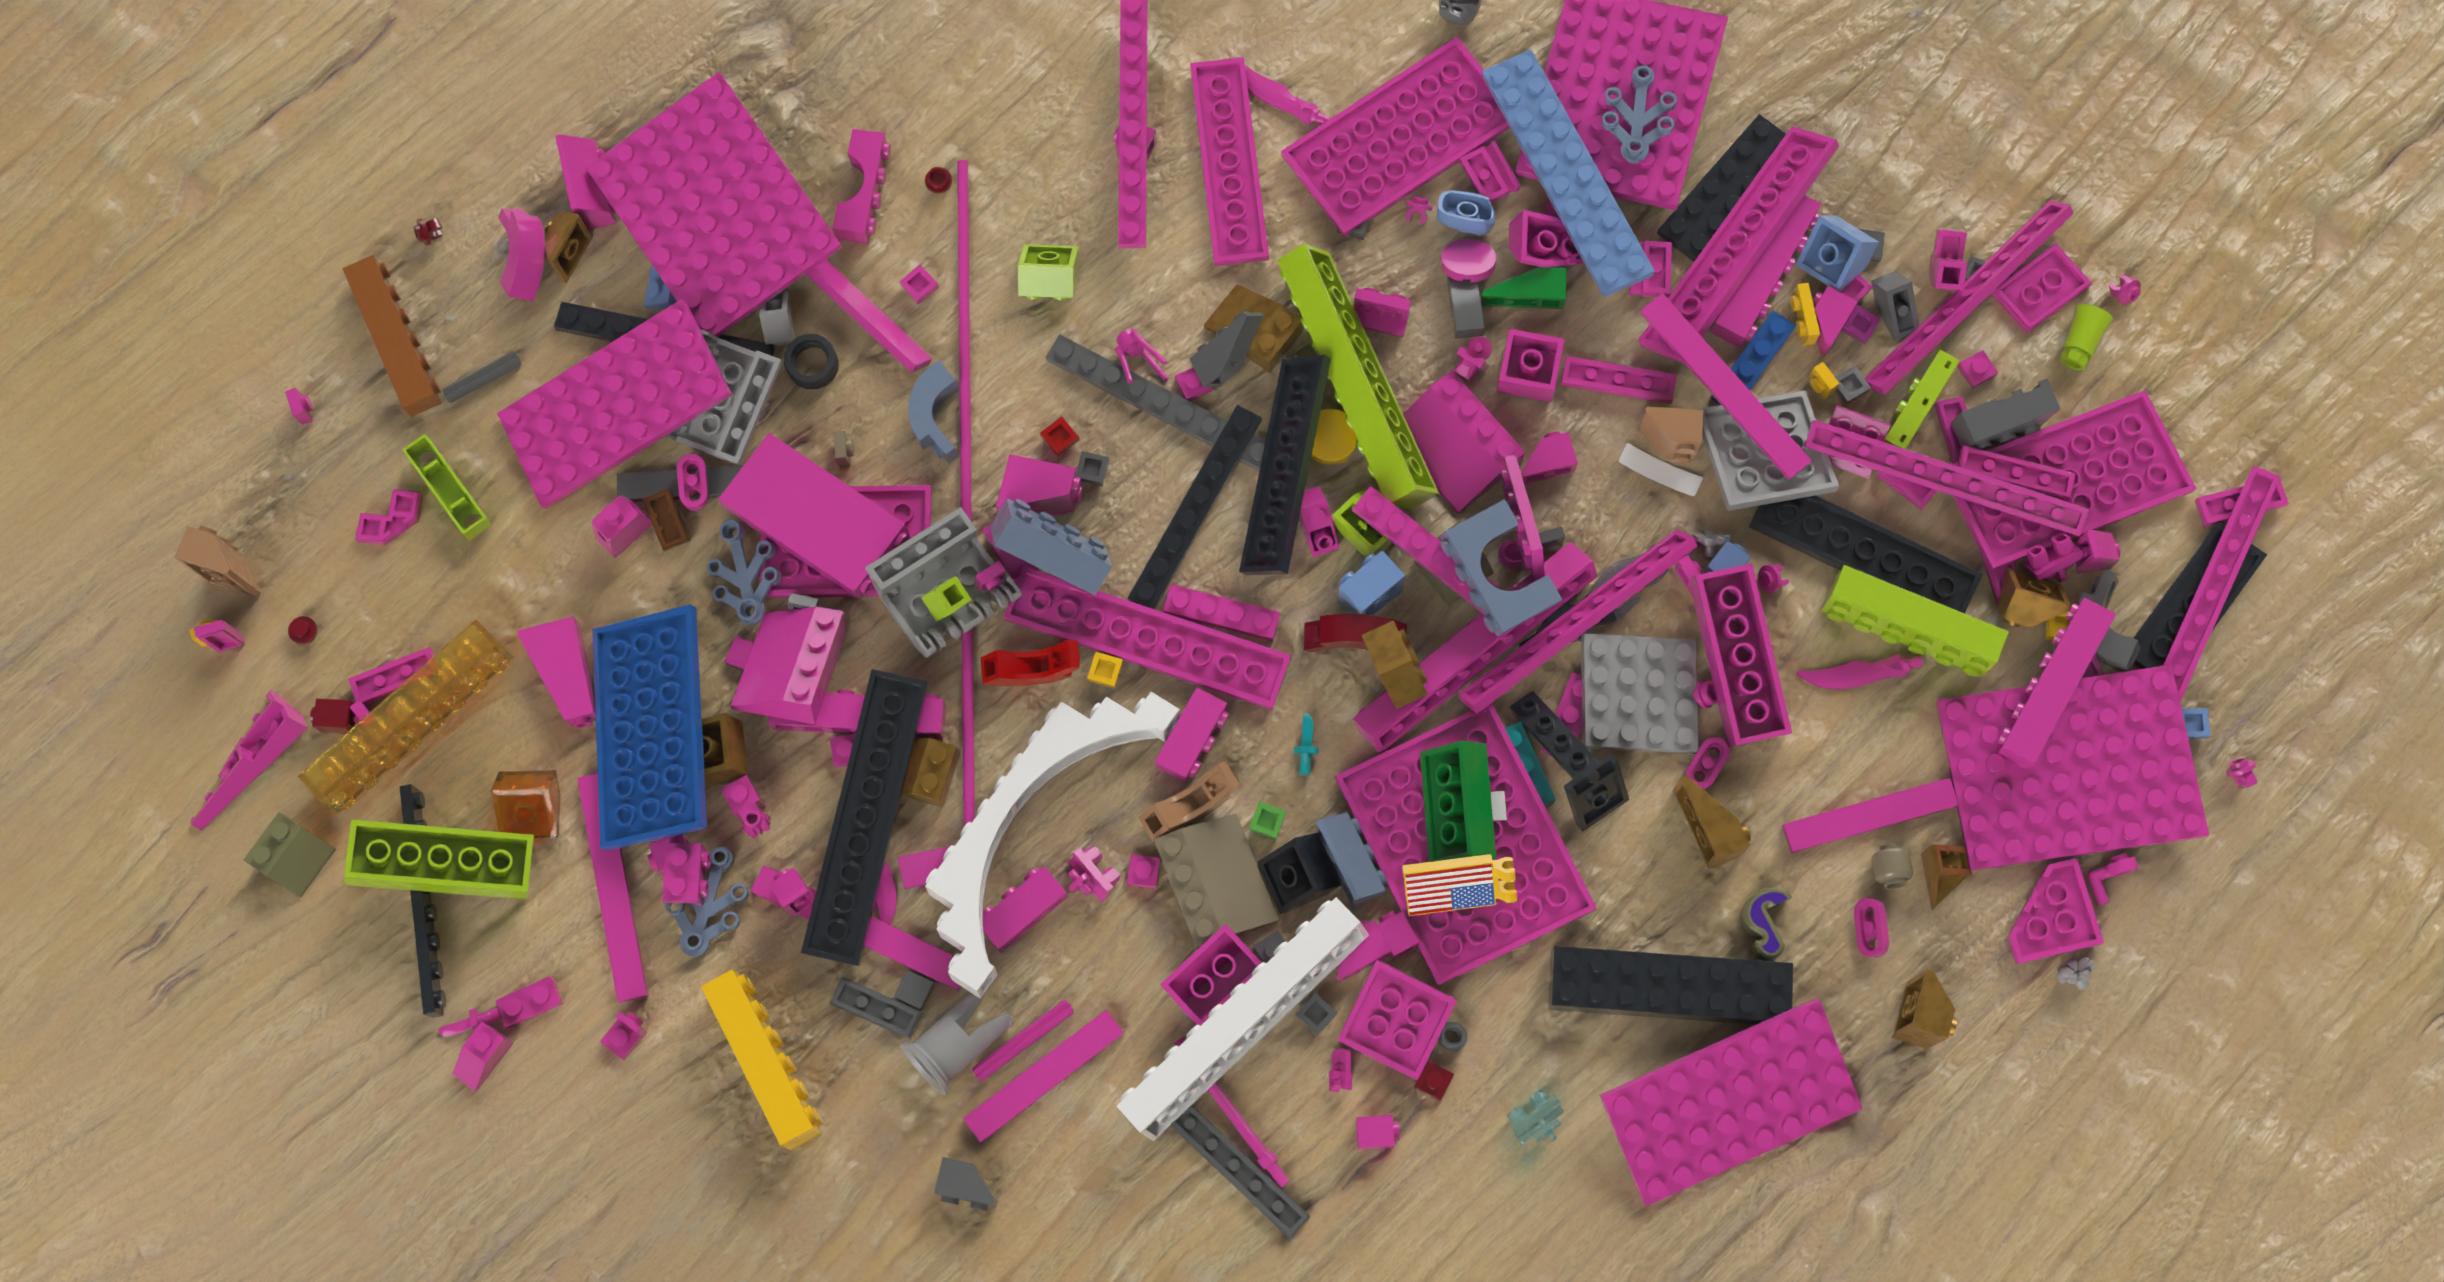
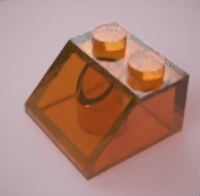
(527, 802)

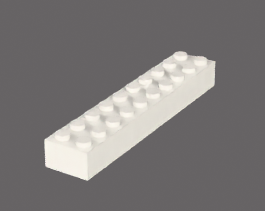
(1242, 1019)

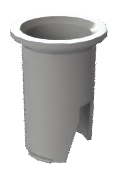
(946, 1047)

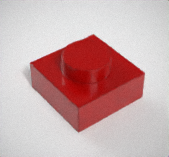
(1059, 436)

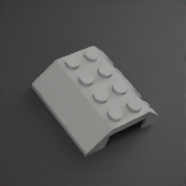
(729, 425)
(926, 561)

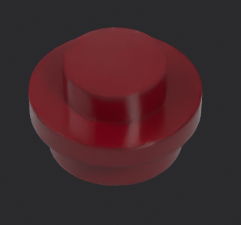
(938, 180)
(302, 630)

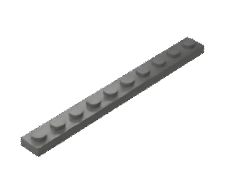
(1146, 396)

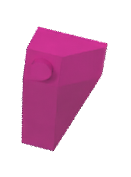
(1541, 241)

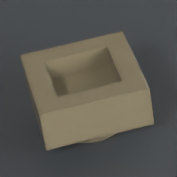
(843, 448)

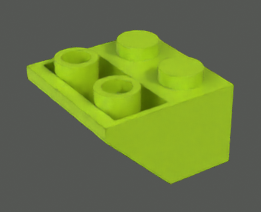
(1358, 531)

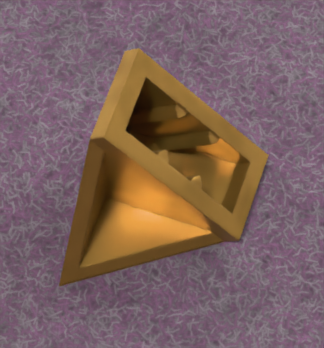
(1944, 870)

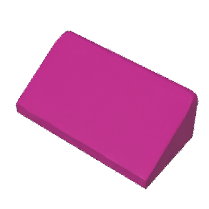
(917, 866)

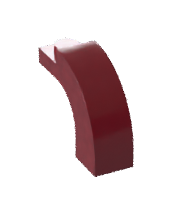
(1342, 631)

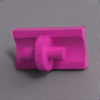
(1473, 358)
(2054, 561)
(1088, 876)

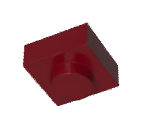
(1434, 1081)

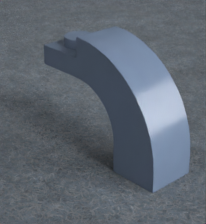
(927, 395)

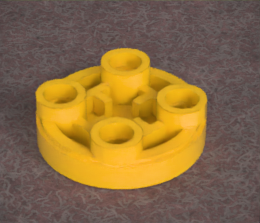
(1333, 438)

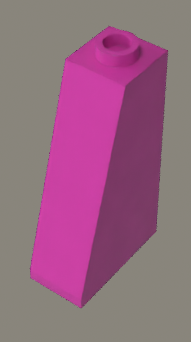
(562, 663)

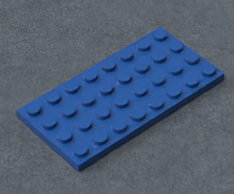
(649, 728)

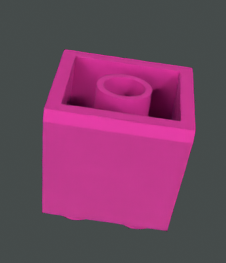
(1041, 485)

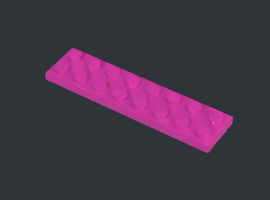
(1229, 162)

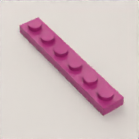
(1411, 539)

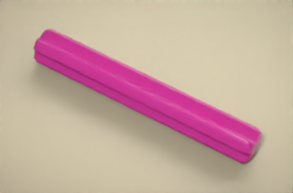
(1023, 1040)

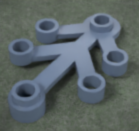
(1638, 118)
(745, 574)
(709, 908)

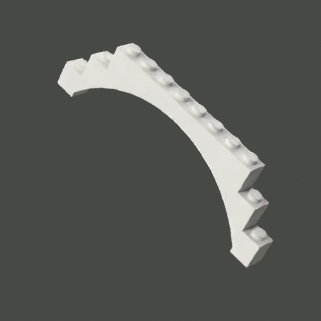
(965, 868)

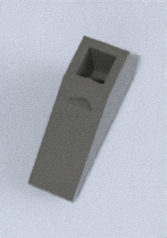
(1225, 354)

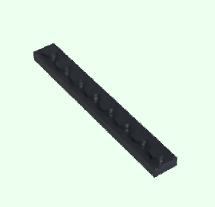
(612, 325)
(1195, 508)
(424, 916)

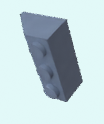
(1351, 859)

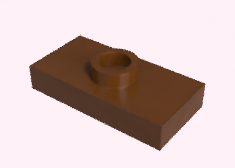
(666, 519)

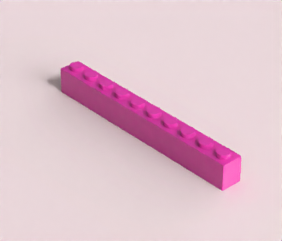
(1469, 654)

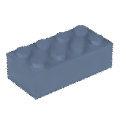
(1050, 545)

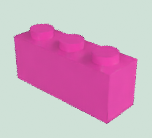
(1192, 735)
(1022, 908)

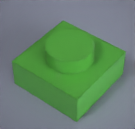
(1267, 820)

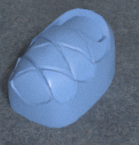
(1466, 212)

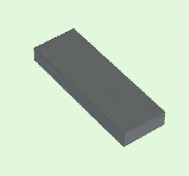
(876, 1008)

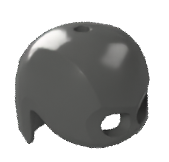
(1459, 11)

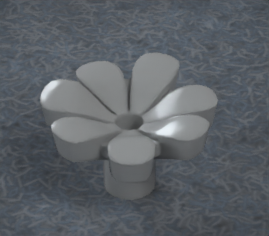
(1711, 541)
(2076, 972)

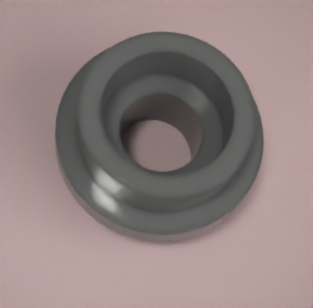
(1461, 1033)

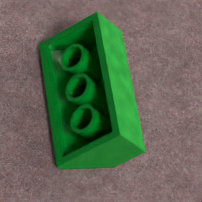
(1457, 801)

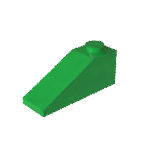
(1533, 289)

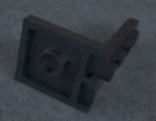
(1596, 784)

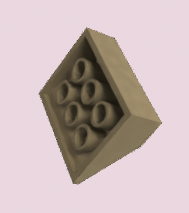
(1215, 879)

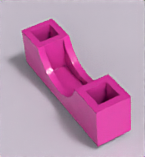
(855, 218)

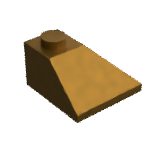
(565, 243)
(2030, 601)

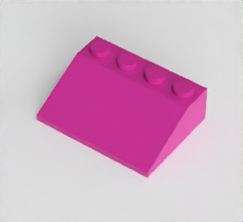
(1459, 441)
(791, 663)

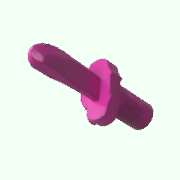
(471, 1022)

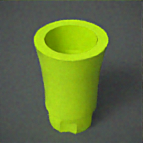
(2084, 335)

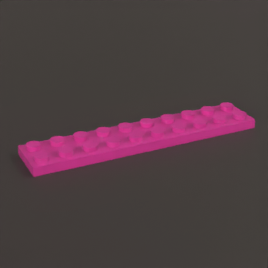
(1746, 232)
(1149, 638)

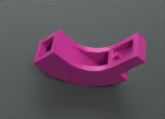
(525, 255)

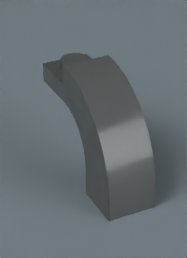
(2115, 649)

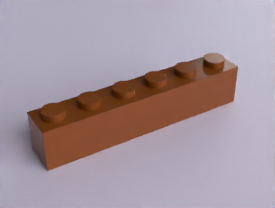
(392, 335)

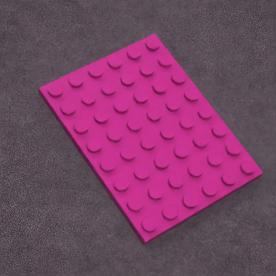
(1599, 49)
(714, 206)
(2104, 782)
(1390, 809)

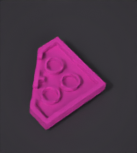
(2055, 916)

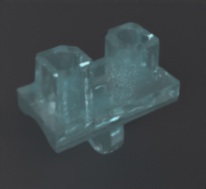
(1540, 1121)

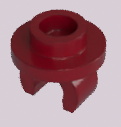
(428, 230)

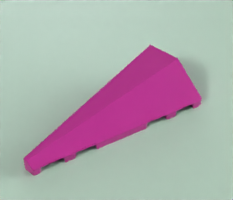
(261, 745)

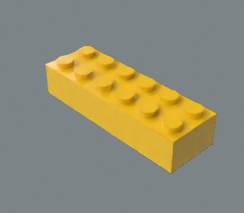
(761, 1059)

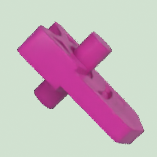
(1340, 1073)

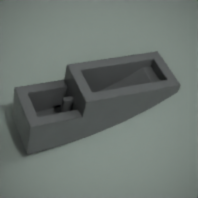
(1465, 308)

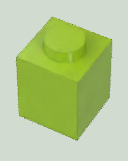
(946, 598)

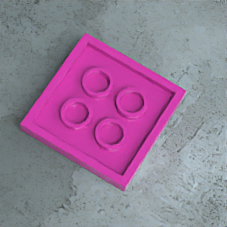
(1397, 1019)

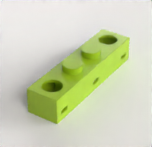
(1923, 396)
(447, 487)

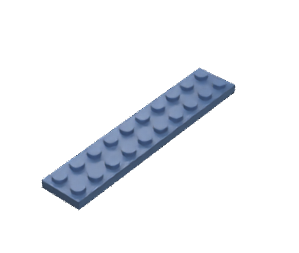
(1568, 174)

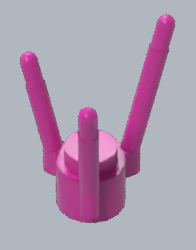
(1133, 345)

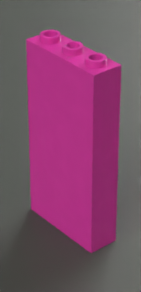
(812, 515)

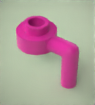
(2119, 865)

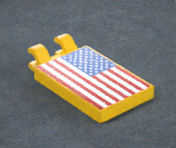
(1458, 884)

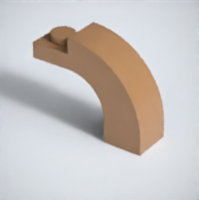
(1191, 803)

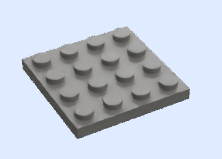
(1745, 471)
(1639, 693)

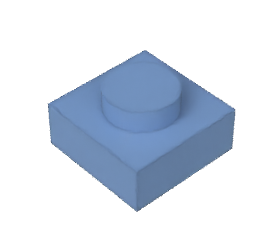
(2196, 723)

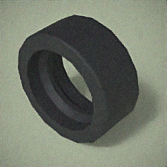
(805, 342)

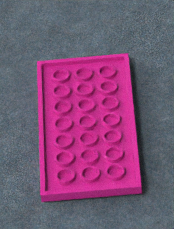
(1397, 137)
(614, 404)
(2120, 467)
(1731, 1101)

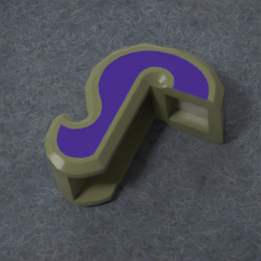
(1760, 925)

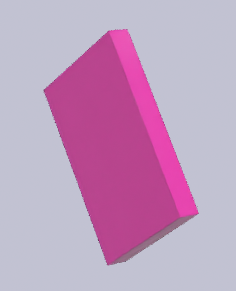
(2041, 288)

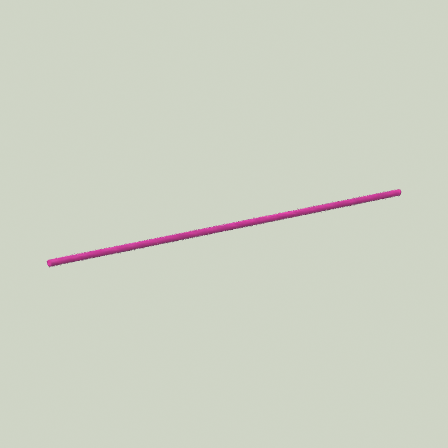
(965, 478)

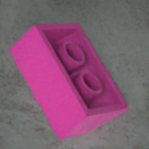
(583, 192)
(1211, 974)

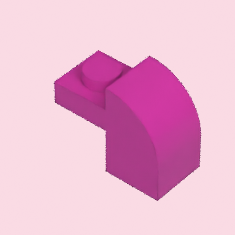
(1947, 263)

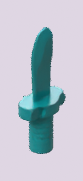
(1306, 749)

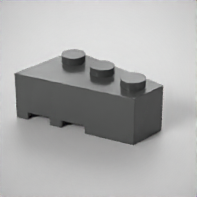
(2006, 418)

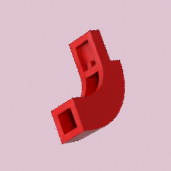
(1030, 667)

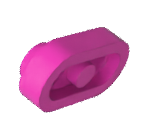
(693, 483)
(1706, 765)
(1870, 929)

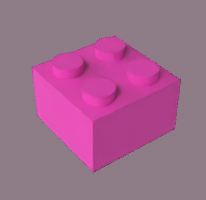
(1530, 365)

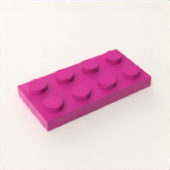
(1527, 532)

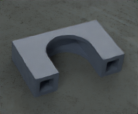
(1501, 608)

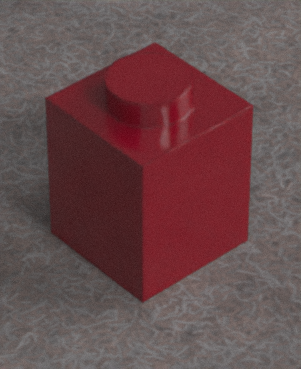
(332, 716)

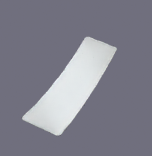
(1660, 470)

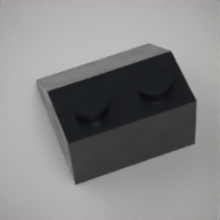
(1298, 872)

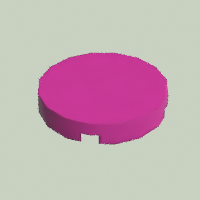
(1468, 260)

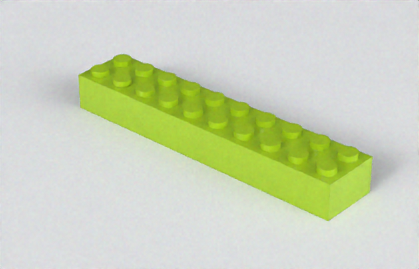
(1357, 377)

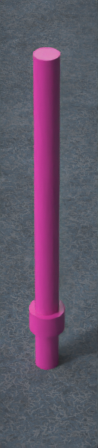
(1267, 1159)

